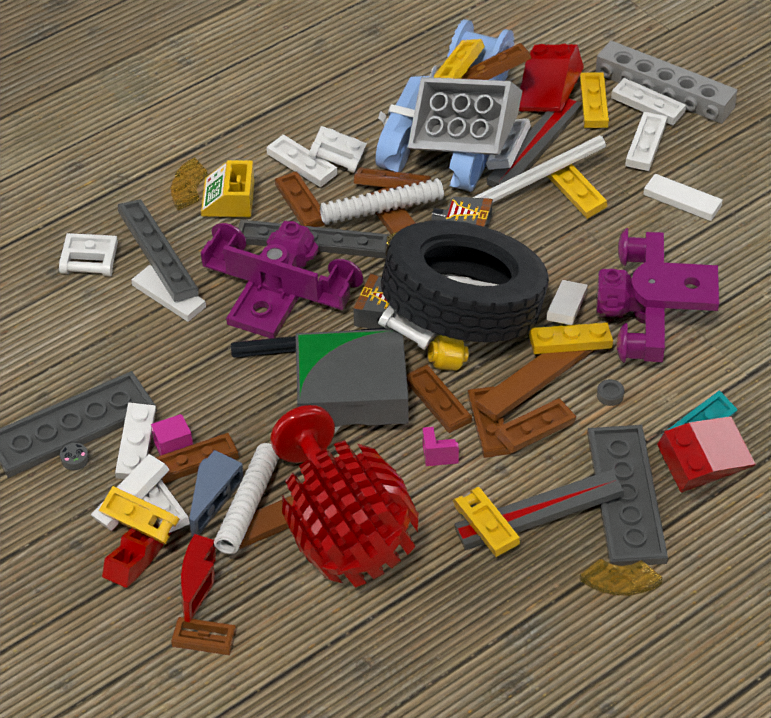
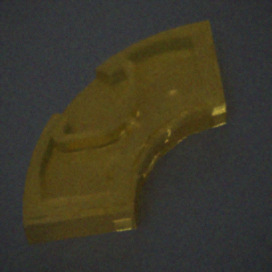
(186, 182)
(621, 579)

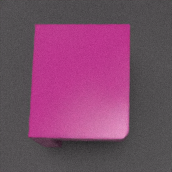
(171, 434)
(439, 451)

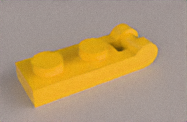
(460, 59)
(138, 514)
(487, 521)

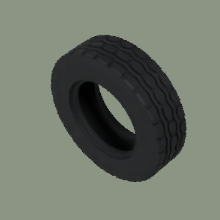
(458, 309)

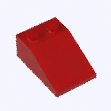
(550, 76)
(704, 452)

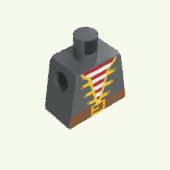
(467, 210)
(370, 304)

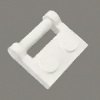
(337, 148)
(88, 248)
(409, 329)

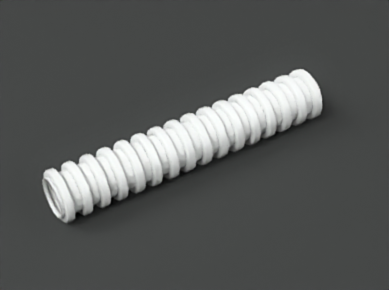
(382, 201)
(246, 499)

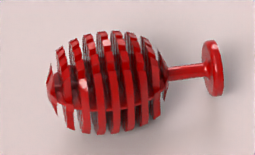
(349, 506)

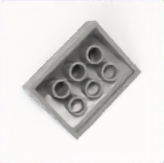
(464, 115)

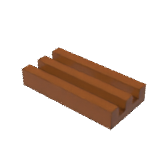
(202, 639)

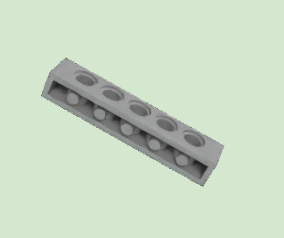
(697, 92)

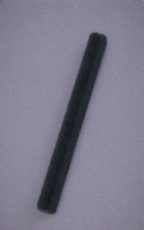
(269, 346)

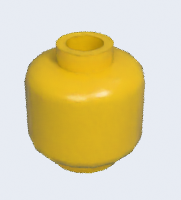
(447, 353)

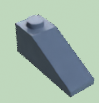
(215, 483)

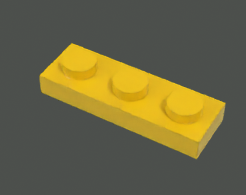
(594, 100)
(578, 190)
(570, 338)

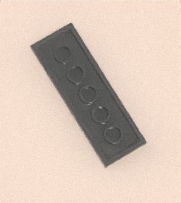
(70, 421)
(631, 521)

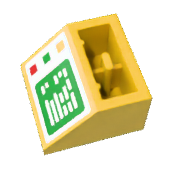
(229, 190)

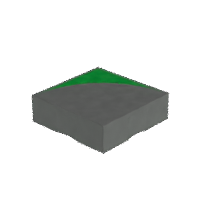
(354, 375)

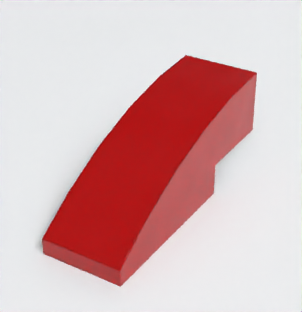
(131, 557)
(197, 574)

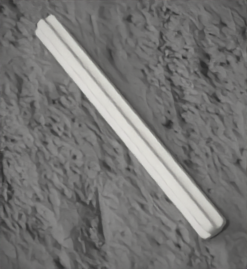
(544, 169)

